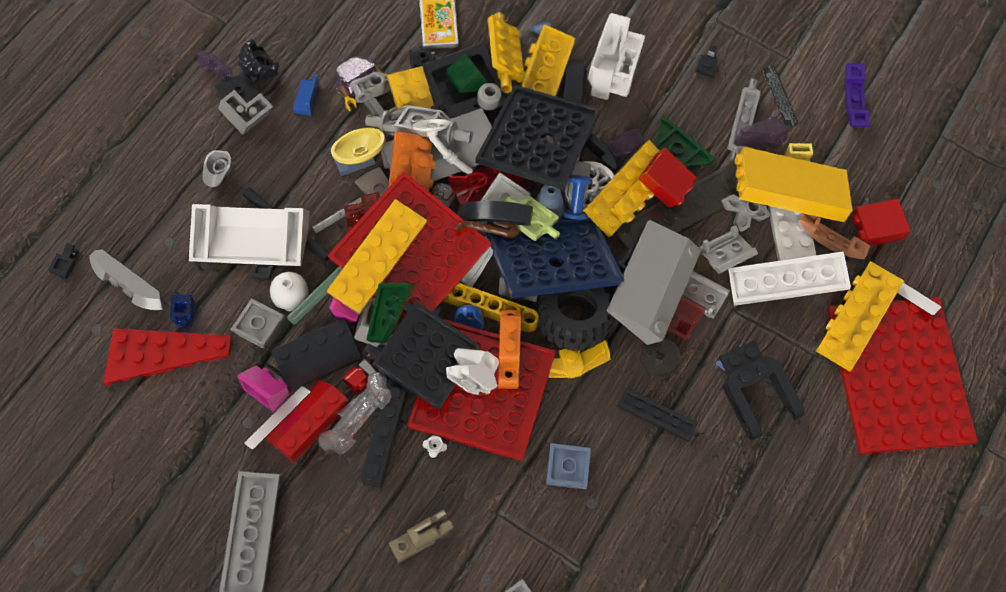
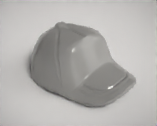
(216, 167)

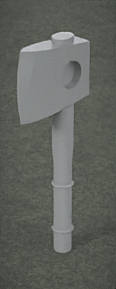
(369, 183)

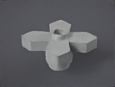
(745, 211)

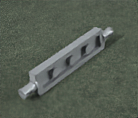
(744, 115)

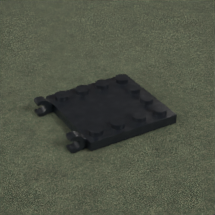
(421, 353)

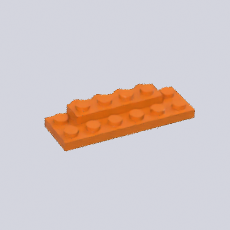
(413, 156)

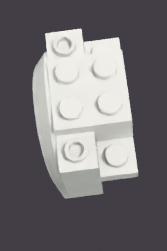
(615, 58)

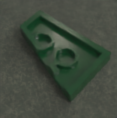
(387, 309)

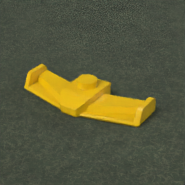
(574, 364)

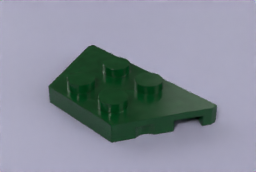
(681, 145)

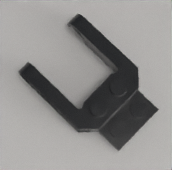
(747, 367)

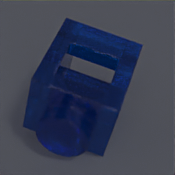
(179, 304)

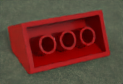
(307, 420)

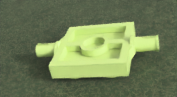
(541, 221)

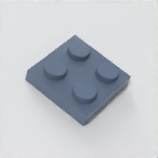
(568, 466)

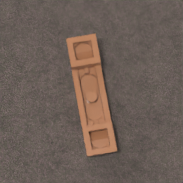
(832, 240)

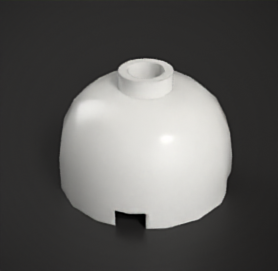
(288, 290)

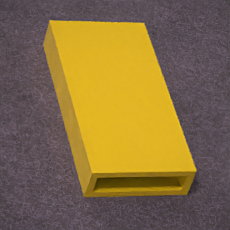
(793, 184)

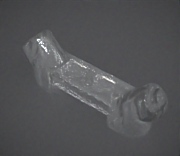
(341, 435)

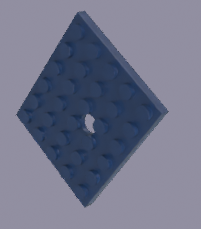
(579, 247)

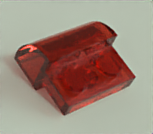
(356, 211)
(685, 318)

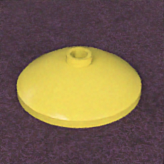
(358, 146)

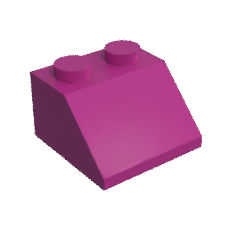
(264, 387)

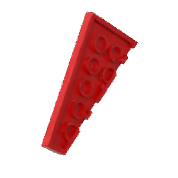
(153, 352)

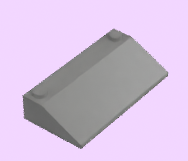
(473, 121)
(654, 282)

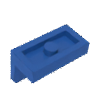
(306, 96)

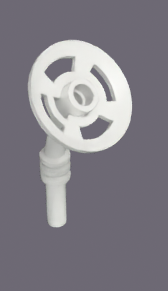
(432, 127)

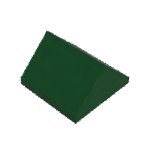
(466, 75)

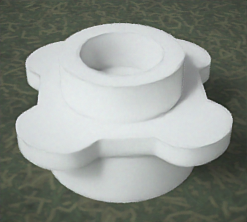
(433, 451)

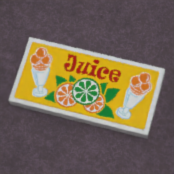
(438, 24)

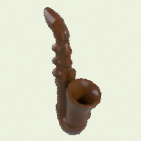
(500, 228)

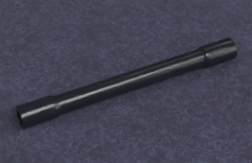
(257, 200)

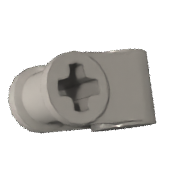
(368, 86)

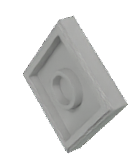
(257, 323)

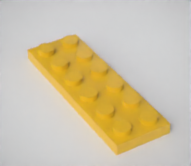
(377, 256)

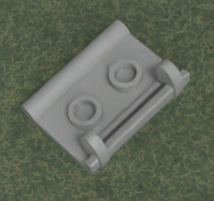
(727, 250)
(705, 293)

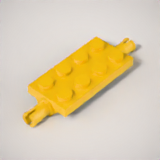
(505, 51)

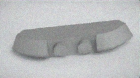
(110, 269)

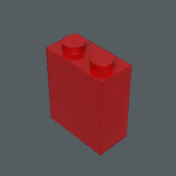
(667, 178)
(880, 222)

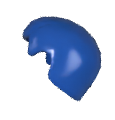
(470, 316)

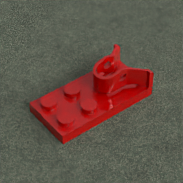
(475, 185)

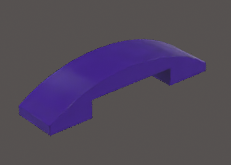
(855, 95)

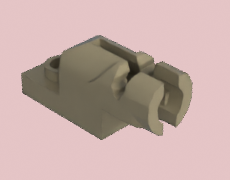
(420, 536)

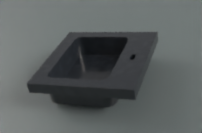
(443, 88)

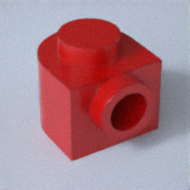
(356, 380)

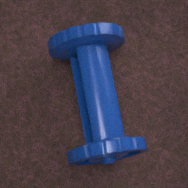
(577, 197)

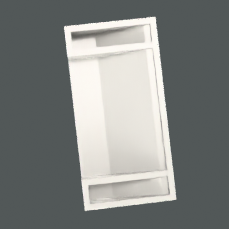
(248, 235)

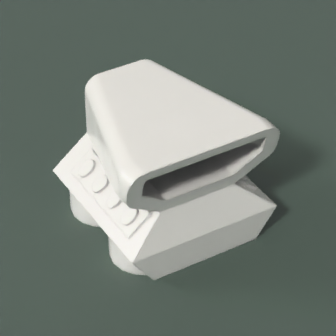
(474, 370)

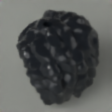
(256, 61)

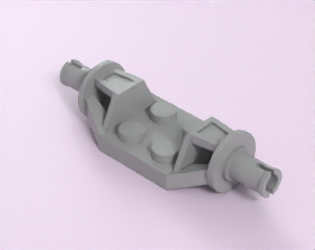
(411, 114)

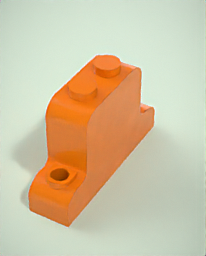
(509, 348)

